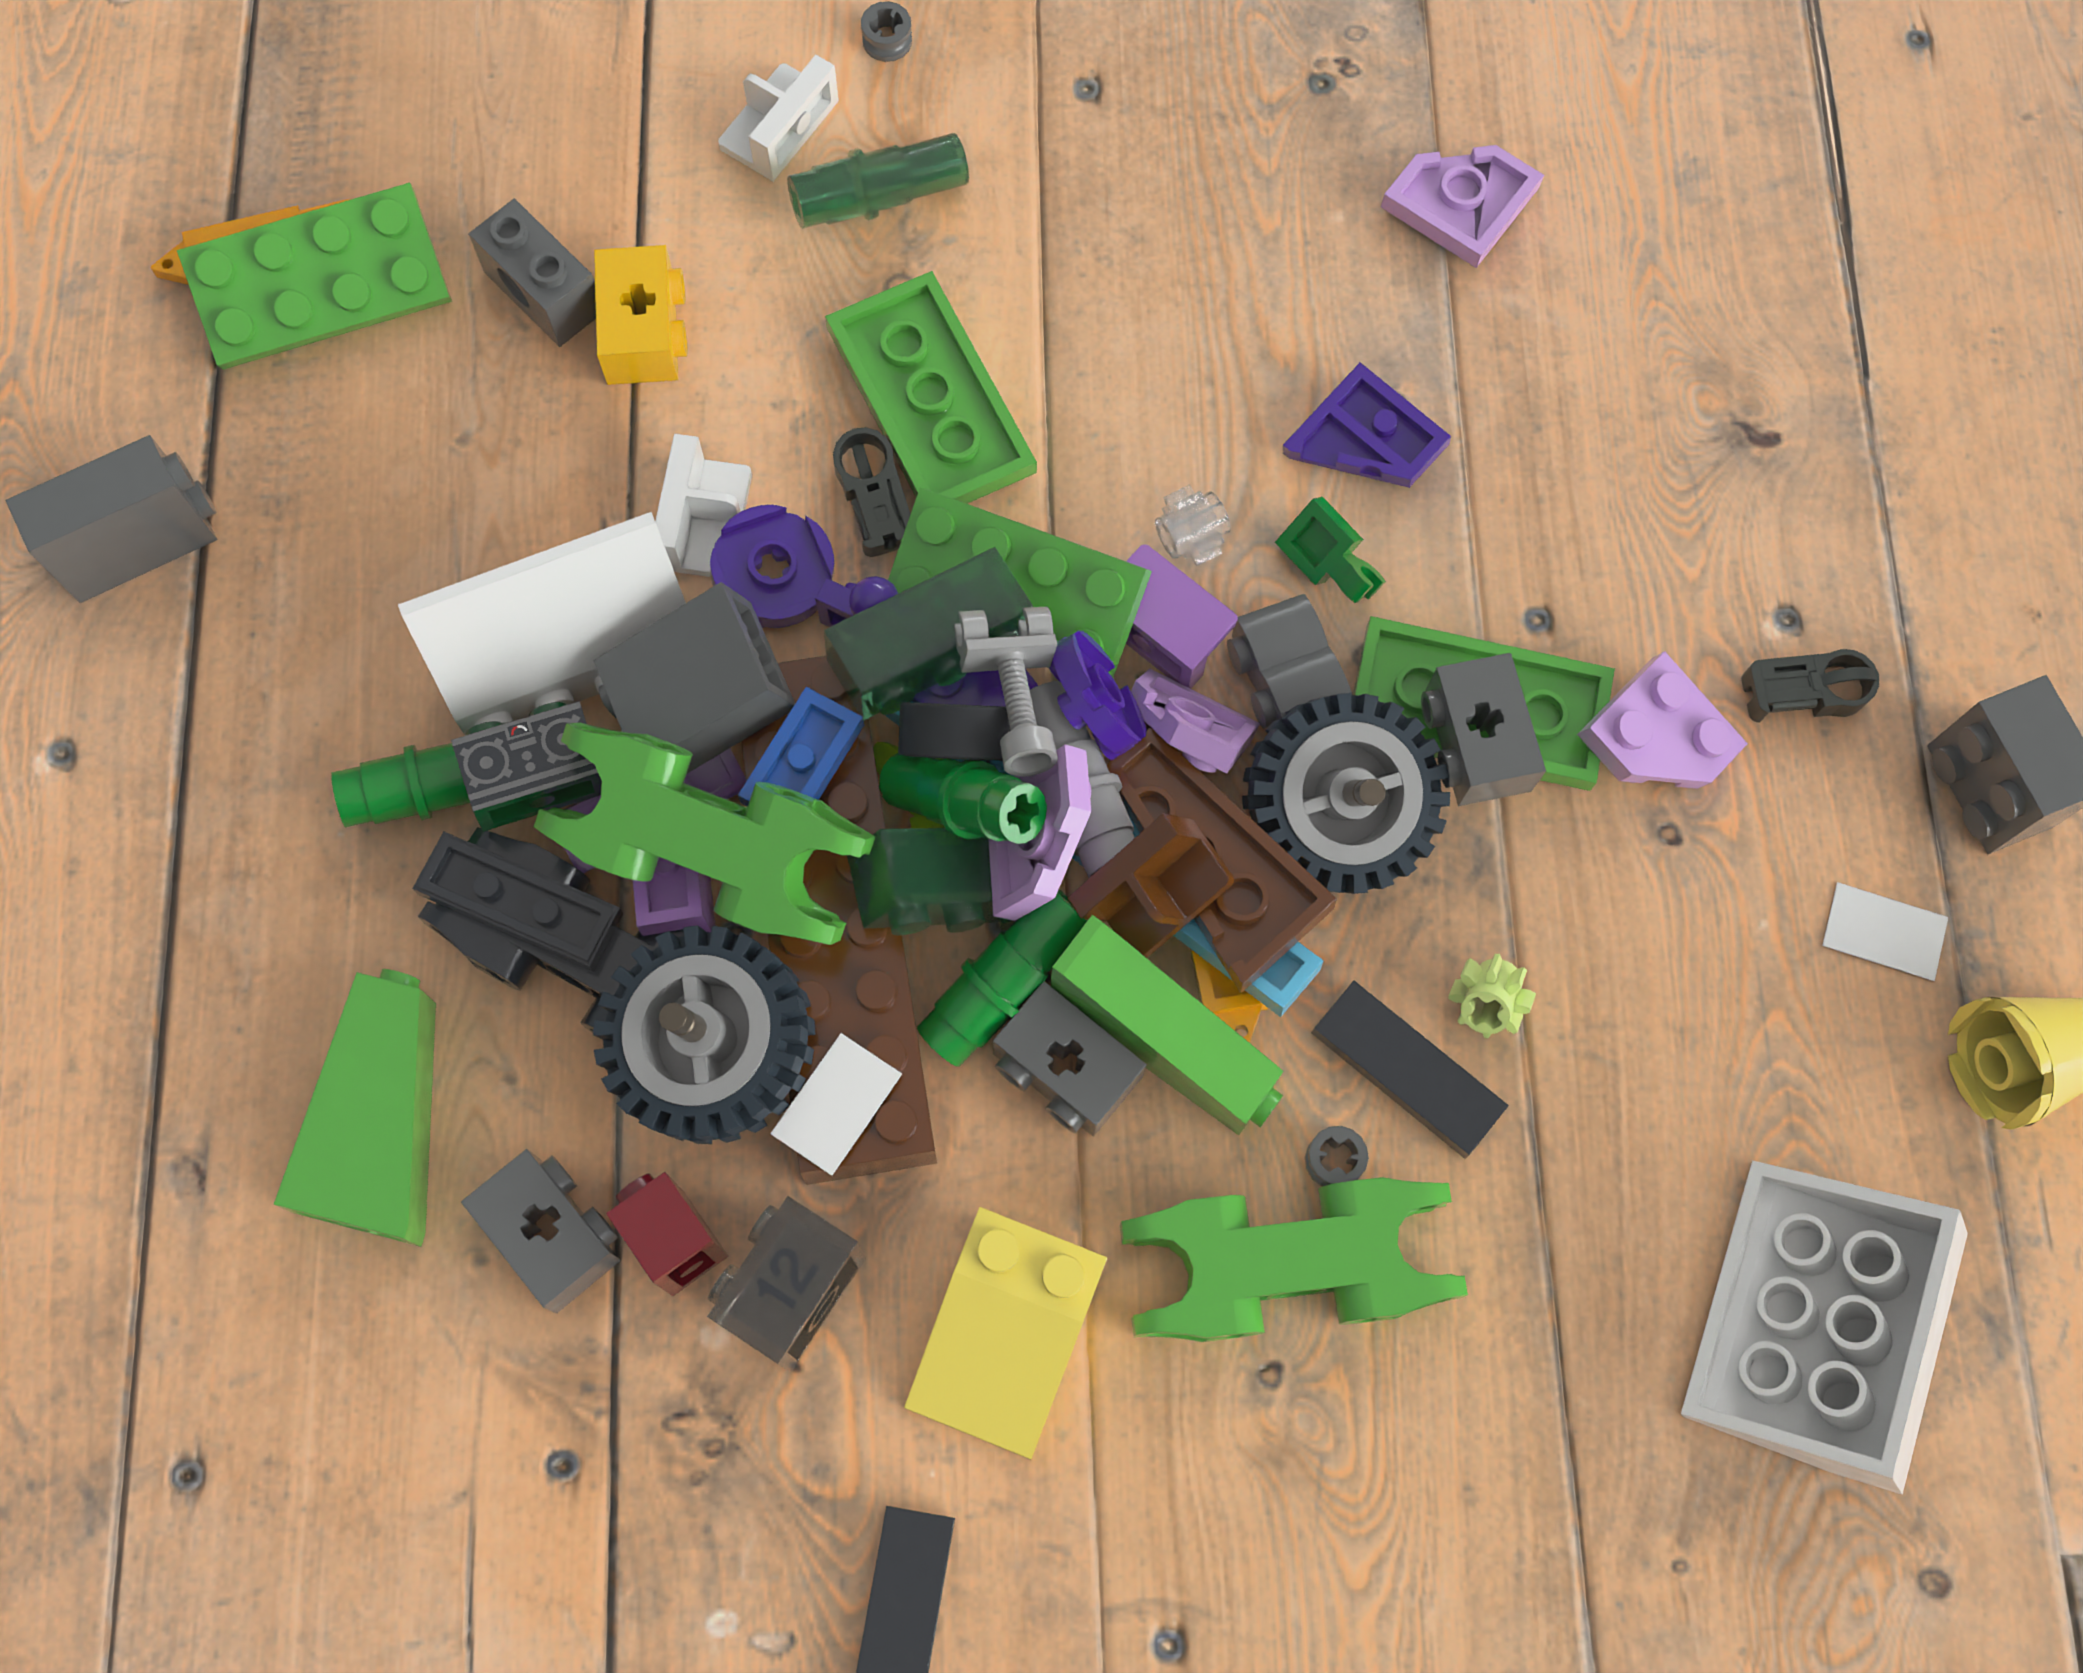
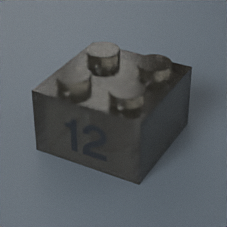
(785, 1282)

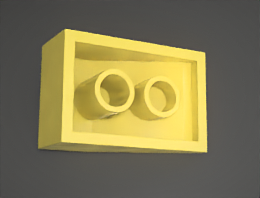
(1005, 1332)

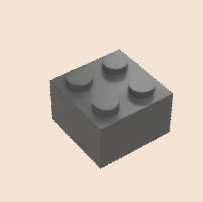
(2013, 764)

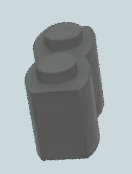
(1285, 658)

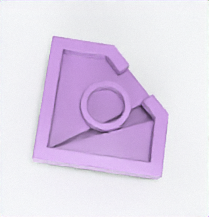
(1463, 198)
(1193, 723)
(1662, 730)
(1032, 872)

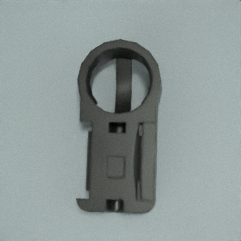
(876, 500)
(1803, 684)

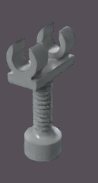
(1027, 747)

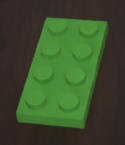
(314, 276)
(930, 392)
(1075, 582)
(1558, 691)

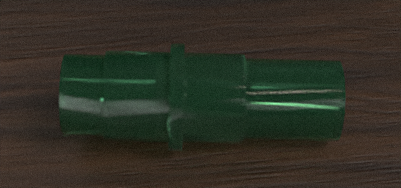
(877, 180)

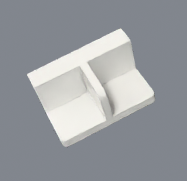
(780, 115)
(697, 504)

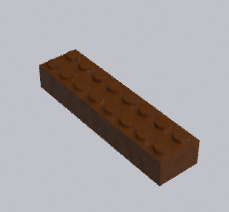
(862, 979)

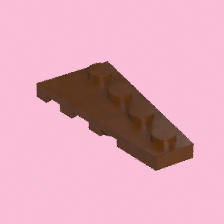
(1271, 894)

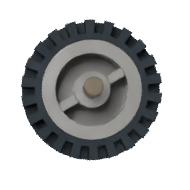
(1348, 790)
(704, 1035)

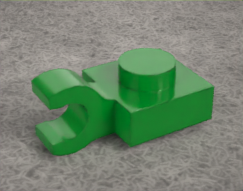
(1322, 548)

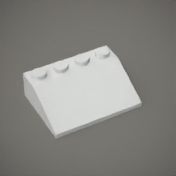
(541, 622)
(1827, 1323)

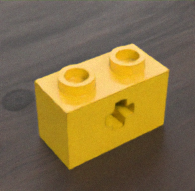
(638, 314)

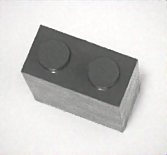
(114, 518)
(697, 677)

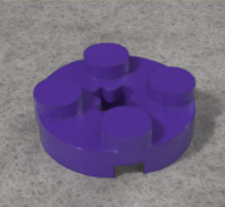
(787, 537)
(1094, 697)

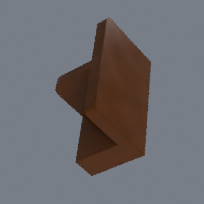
(1155, 883)

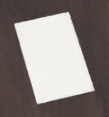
(1885, 931)
(836, 1104)

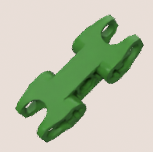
(750, 849)
(1241, 1265)

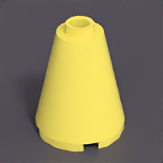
(2018, 1056)

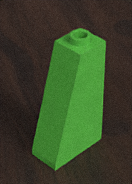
(1166, 1027)
(369, 1118)

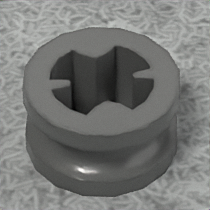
(886, 15)
(1335, 1137)

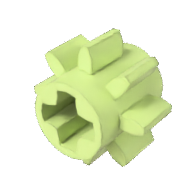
(1492, 996)

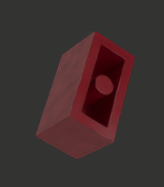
(665, 1232)

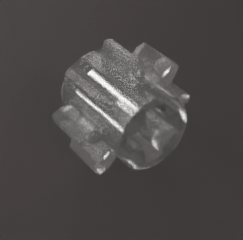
(1193, 525)

